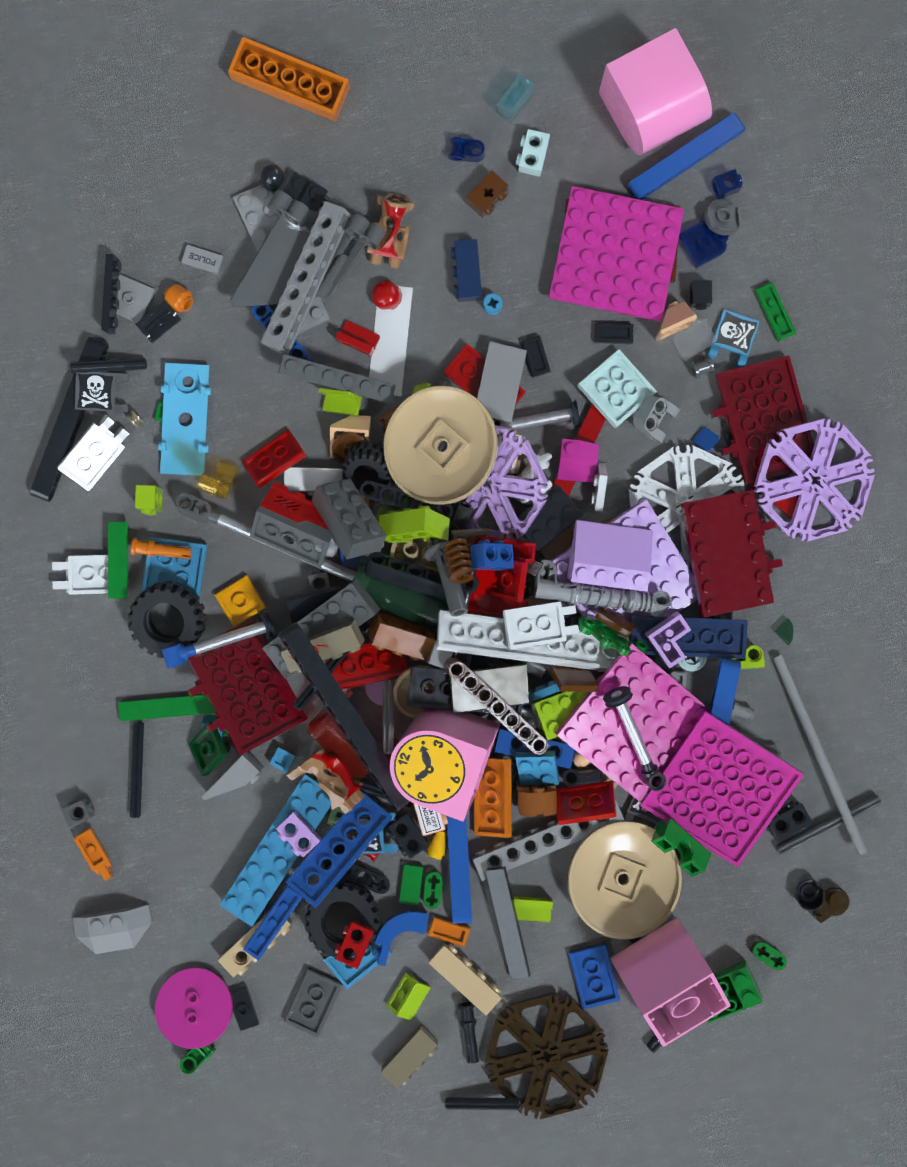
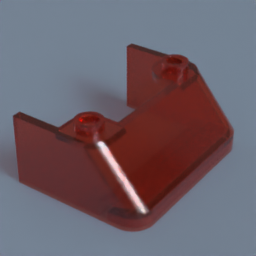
(328, 735)

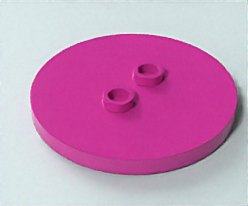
(193, 1008)

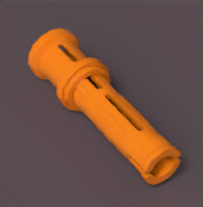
(151, 548)

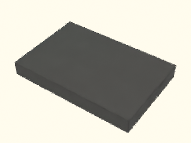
(313, 1002)

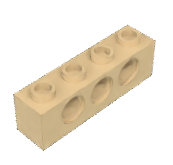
(231, 960)

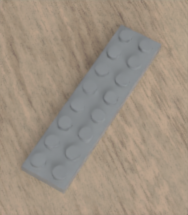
(259, 222)

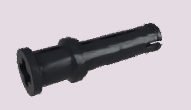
(468, 1024)

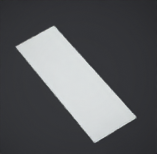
(390, 353)

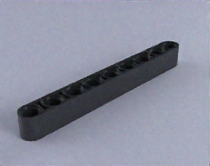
(64, 430)

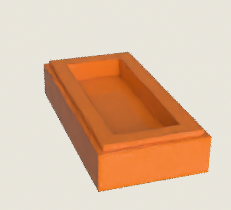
(449, 932)

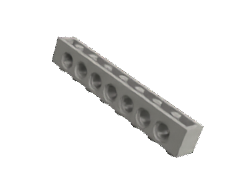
(314, 274)
(541, 848)

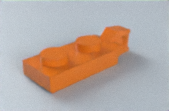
(94, 853)

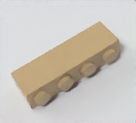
(465, 978)

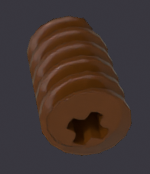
(458, 561)

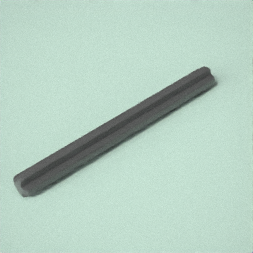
(827, 825)

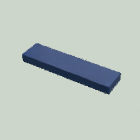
(272, 923)

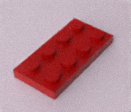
(467, 371)
(368, 666)

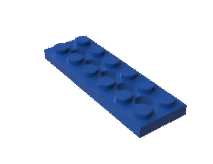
(340, 863)

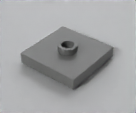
(133, 299)

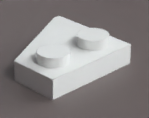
(600, 482)

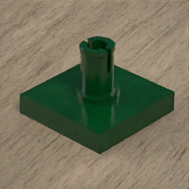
(208, 750)

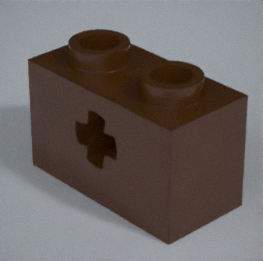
(490, 184)

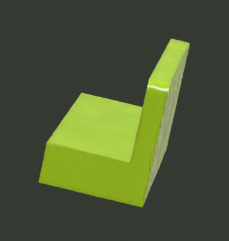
(341, 402)
(533, 908)
(407, 997)

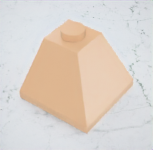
(676, 318)
(352, 423)

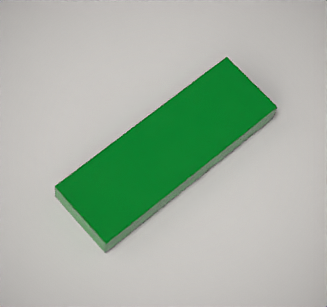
(775, 311)

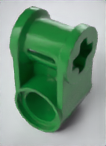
(198, 1056)

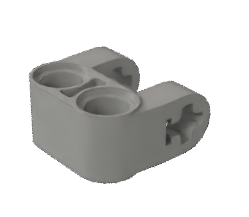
(650, 415)

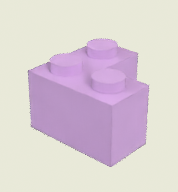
(664, 637)

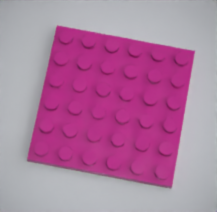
(616, 254)
(660, 710)
(722, 788)

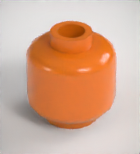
(178, 298)

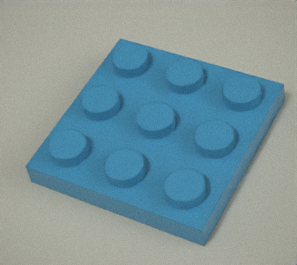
(179, 570)

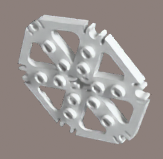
(685, 486)

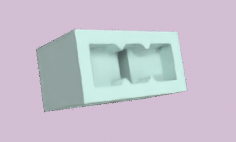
(530, 152)

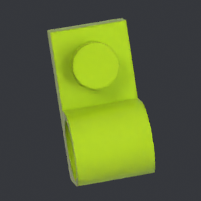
(757, 662)

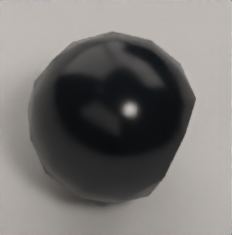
(272, 176)

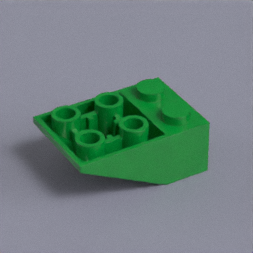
(739, 989)

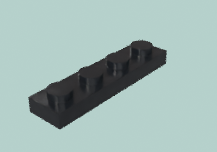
(110, 294)

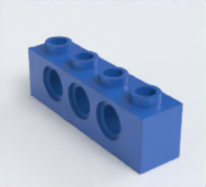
(504, 746)

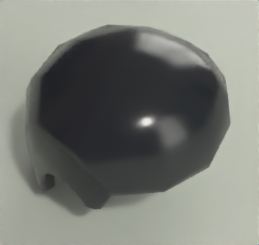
(809, 894)

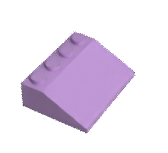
(610, 555)

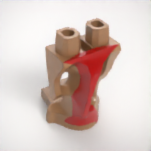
(394, 208)
(339, 786)

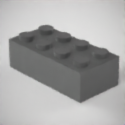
(348, 518)

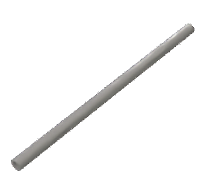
(820, 755)

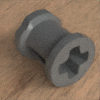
(702, 367)

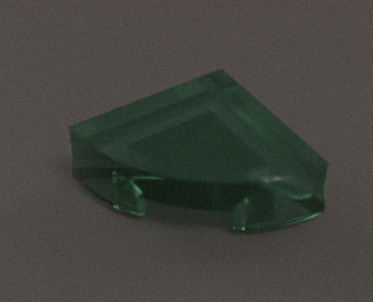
(785, 631)

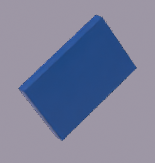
(594, 976)

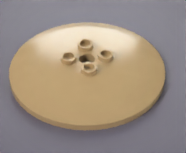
(414, 442)
(645, 897)

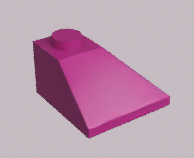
(577, 461)

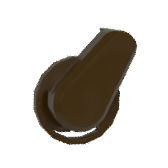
(834, 904)

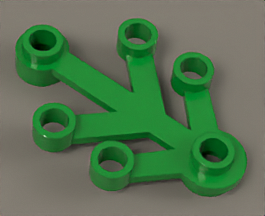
(610, 636)

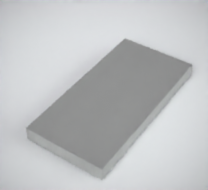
(501, 380)

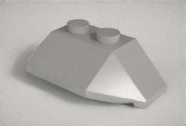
(113, 929)

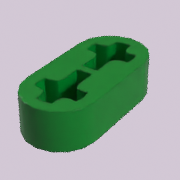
(438, 889)
(767, 958)

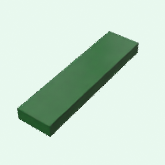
(117, 560)

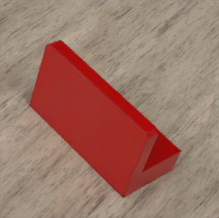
(358, 338)

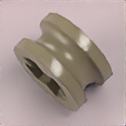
(134, 418)

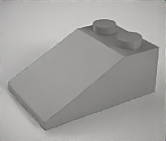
(242, 772)

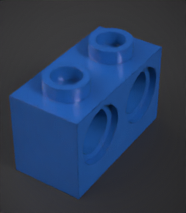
(492, 555)

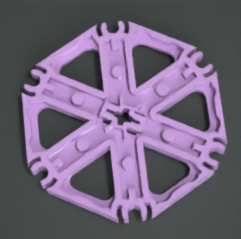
(830, 474)
(507, 485)

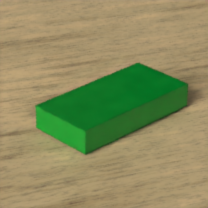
(411, 884)

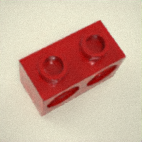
(359, 946)

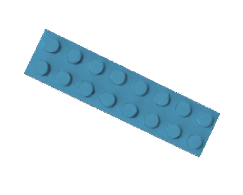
(274, 856)

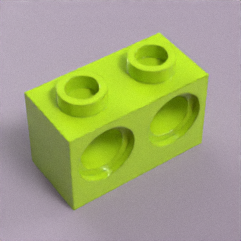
(148, 499)

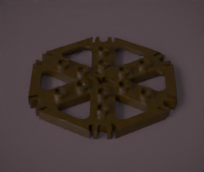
(557, 1064)

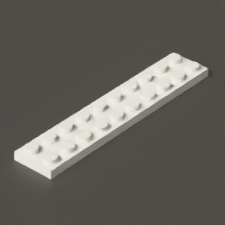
(488, 638)

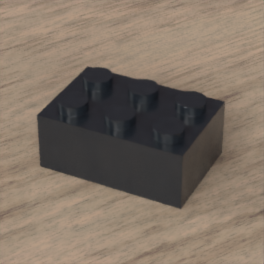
(554, 518)

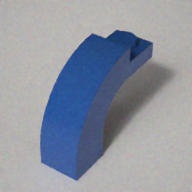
(400, 922)

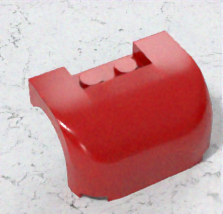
(502, 588)

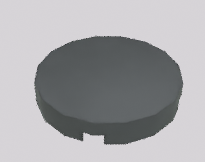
(722, 217)

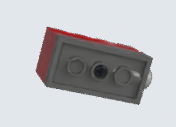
(293, 526)

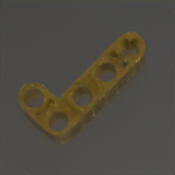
(221, 482)

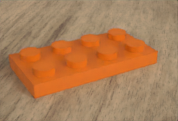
(493, 800)

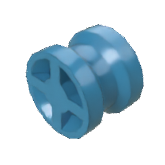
(492, 308)

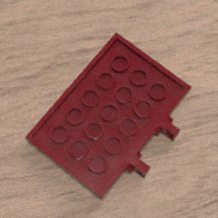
(757, 405)
(728, 553)
(245, 691)

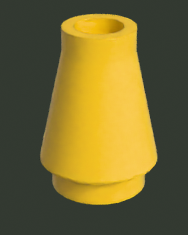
(437, 846)

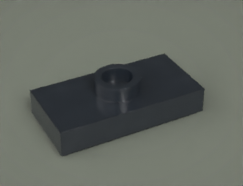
(244, 1009)

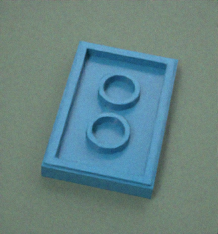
(348, 975)

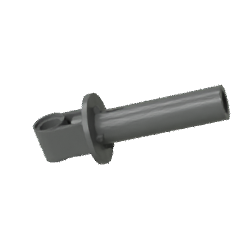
(452, 591)

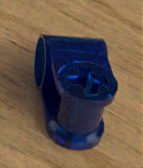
(465, 149)

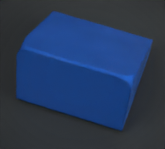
(706, 439)

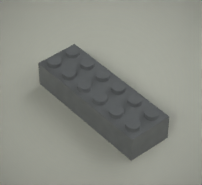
(346, 605)

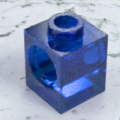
(721, 189)

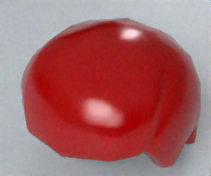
(386, 295)

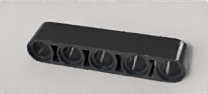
(396, 500)
(405, 574)

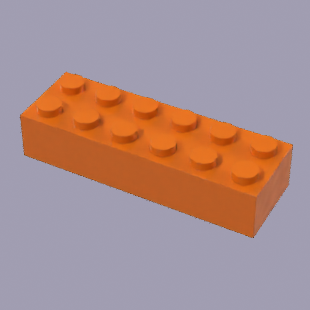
(289, 79)

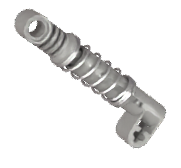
(575, 593)

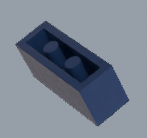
(466, 270)

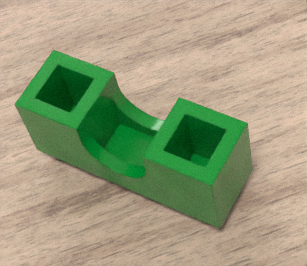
(693, 855)

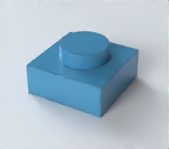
(282, 759)

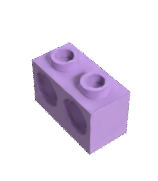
(303, 829)

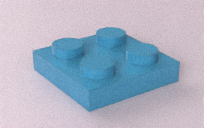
(537, 768)

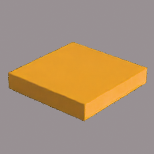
(240, 601)

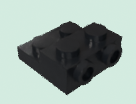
(306, 192)

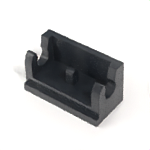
(158, 321)

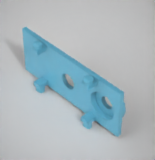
(184, 447)

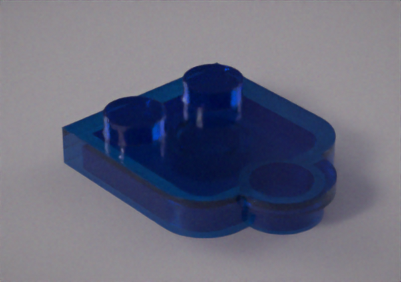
(702, 244)

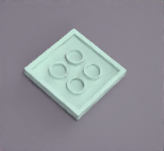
(616, 388)

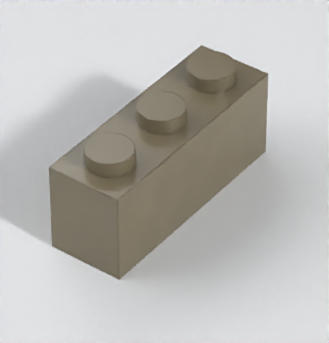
(410, 1057)

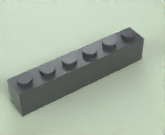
(336, 378)

